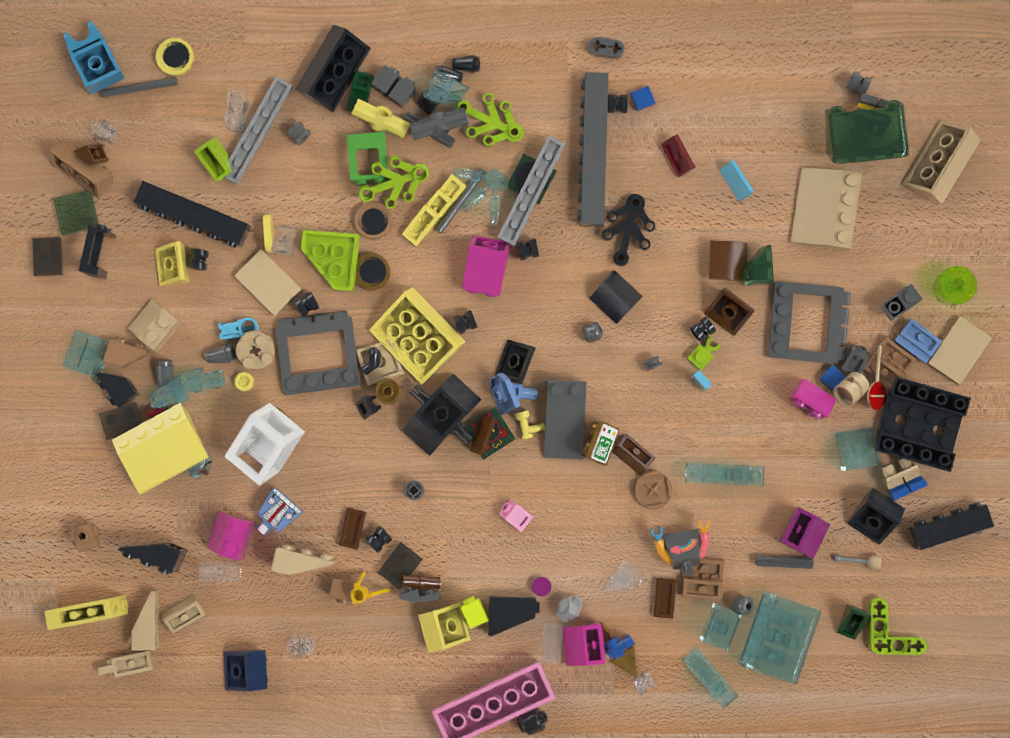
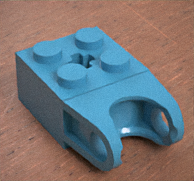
(90, 54)

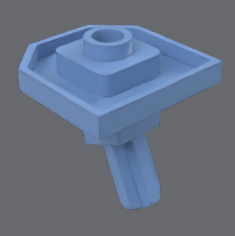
(508, 394)

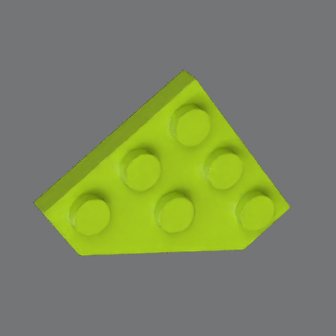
(333, 256)

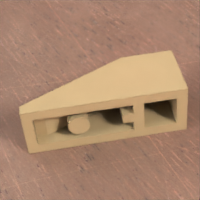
(146, 629)

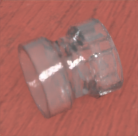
(643, 682)

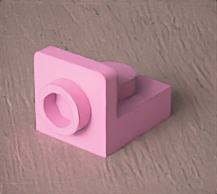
(515, 515)

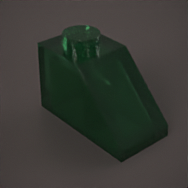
(759, 268)

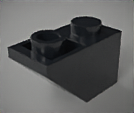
(119, 388)

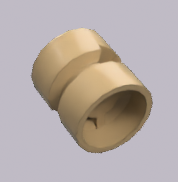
(851, 389)

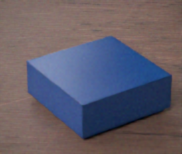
(643, 98)
(832, 377)

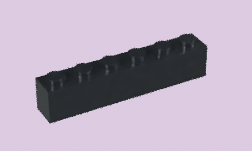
(192, 214)

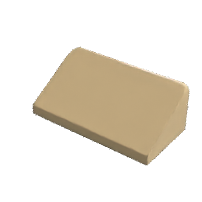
(183, 614)

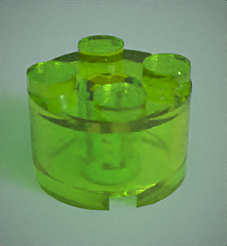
(955, 275)

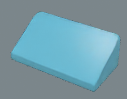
(736, 180)

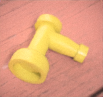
(527, 430)

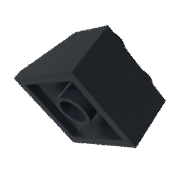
(876, 516)

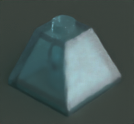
(857, 449)

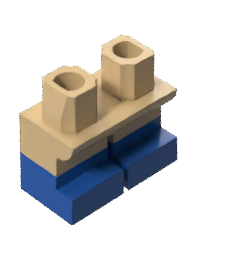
(902, 482)

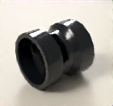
(622, 103)
(523, 249)
(198, 259)
(306, 304)
(461, 324)
(703, 329)
(375, 542)

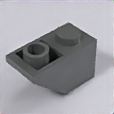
(901, 302)

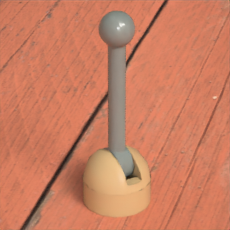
(874, 562)

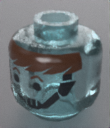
(201, 468)

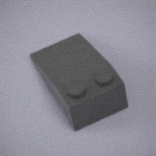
(565, 419)

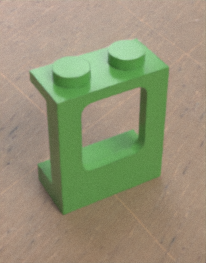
(366, 141)

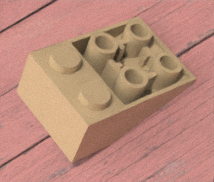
(291, 561)

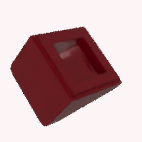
(152, 412)

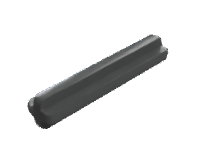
(444, 139)
(788, 562)

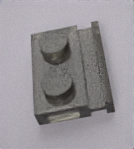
(47, 256)
(120, 420)
(400, 562)

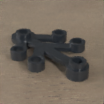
(629, 226)

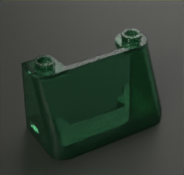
(866, 133)

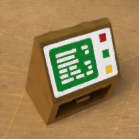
(601, 443)

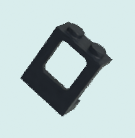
(92, 251)

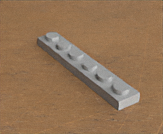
(258, 129)
(531, 190)

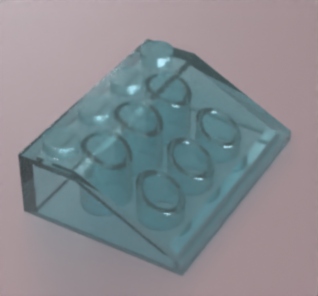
(779, 637)

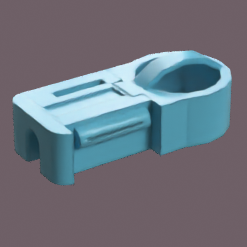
(236, 329)

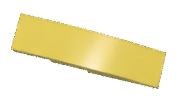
(434, 210)

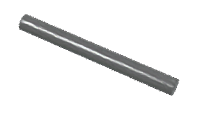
(139, 87)
(458, 204)

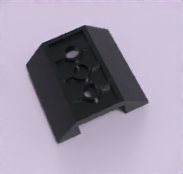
(923, 409)

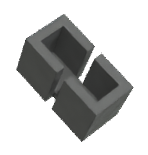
(403, 90)

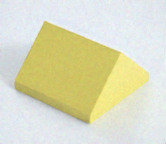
(172, 264)

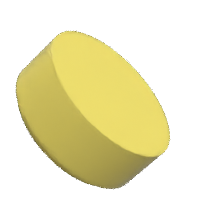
(244, 381)

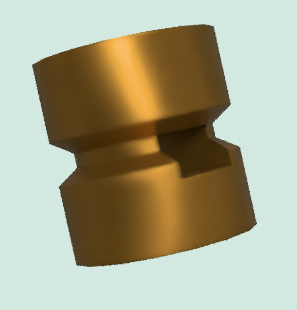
(388, 391)

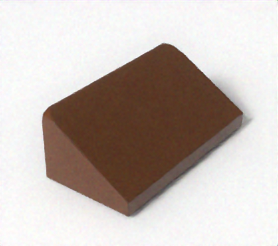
(92, 154)
(483, 435)
(633, 454)

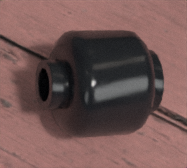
(532, 721)

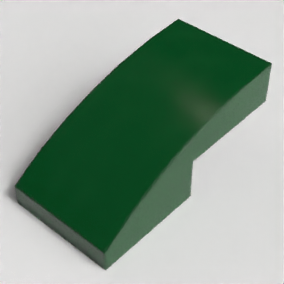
(360, 89)

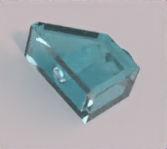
(444, 89)

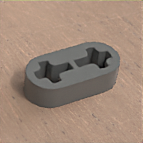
(607, 43)

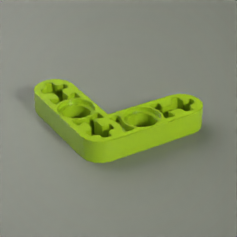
(883, 636)

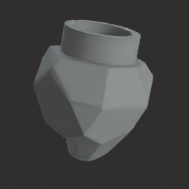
(569, 608)

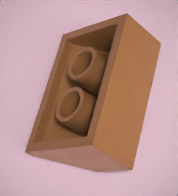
(91, 177)

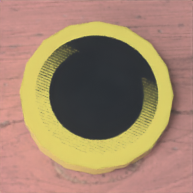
(174, 56)

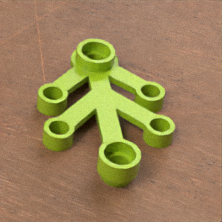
(493, 122)
(396, 181)

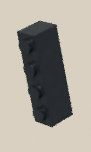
(950, 527)

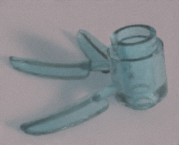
(478, 195)

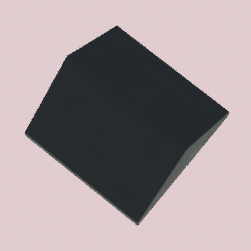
(615, 297)
(515, 361)

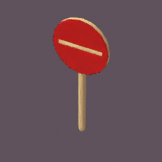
(877, 393)

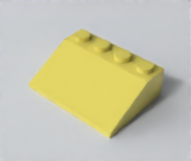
(418, 335)
(160, 448)

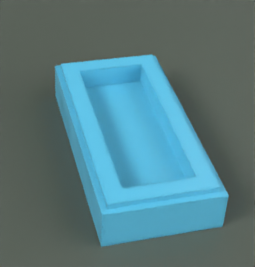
(701, 381)

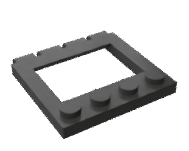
(782, 316)
(322, 379)

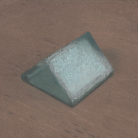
(86, 354)
(720, 627)

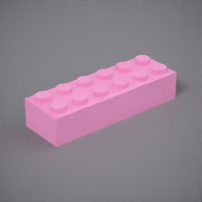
(494, 703)

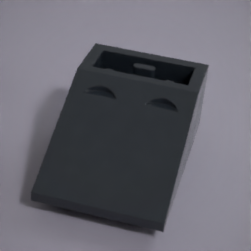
(165, 556)

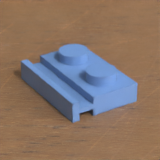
(918, 341)

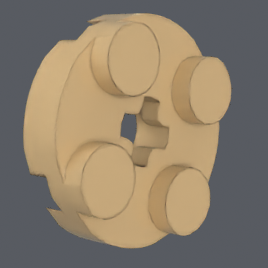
(261, 341)

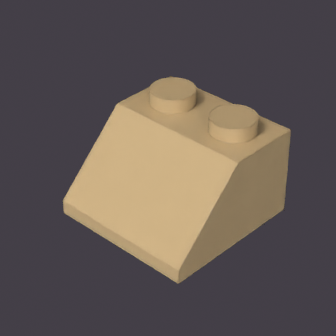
(154, 326)

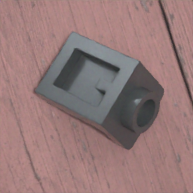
(856, 359)

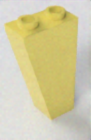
(86, 612)

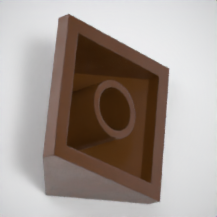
(729, 311)

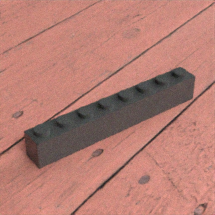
(594, 149)

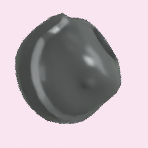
(592, 332)
(742, 605)

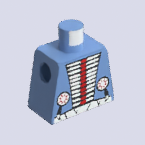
(277, 512)

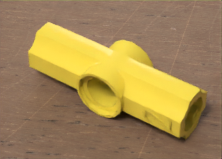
(380, 118)

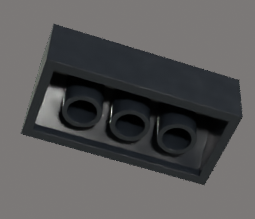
(333, 68)

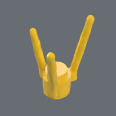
(361, 593)

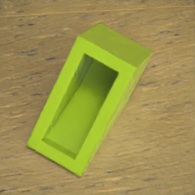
(214, 159)

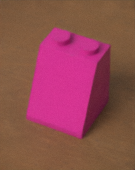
(485, 266)
(231, 536)

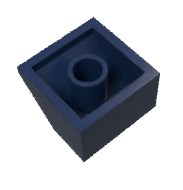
(245, 670)

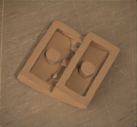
(894, 362)
(706, 580)

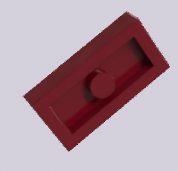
(678, 155)

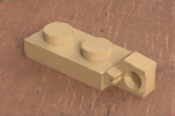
(128, 665)

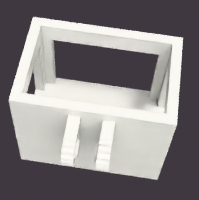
(267, 438)

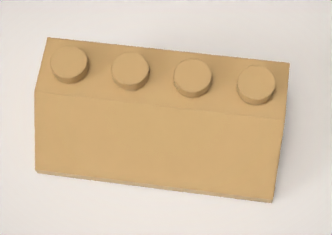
(942, 161)

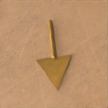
(627, 661)

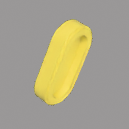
(268, 232)

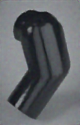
(374, 361)

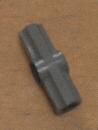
(438, 124)

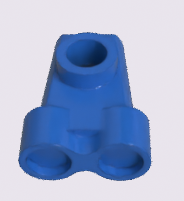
(615, 648)

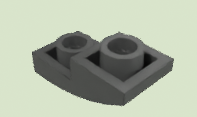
(412, 595)

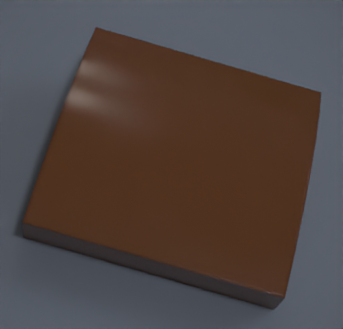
(727, 260)

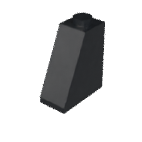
(509, 612)

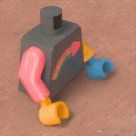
(682, 548)

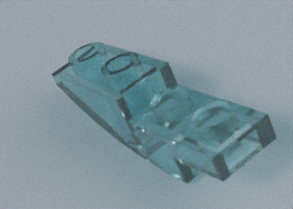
(177, 388)
(724, 474)

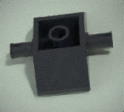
(452, 397)

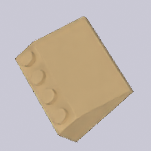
(826, 208)

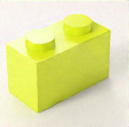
(474, 611)

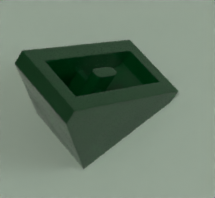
(852, 622)

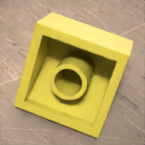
(444, 627)

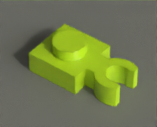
(702, 355)

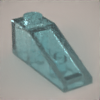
(710, 678)

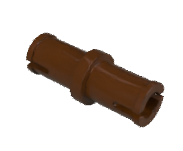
(420, 581)

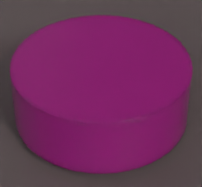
(541, 586)

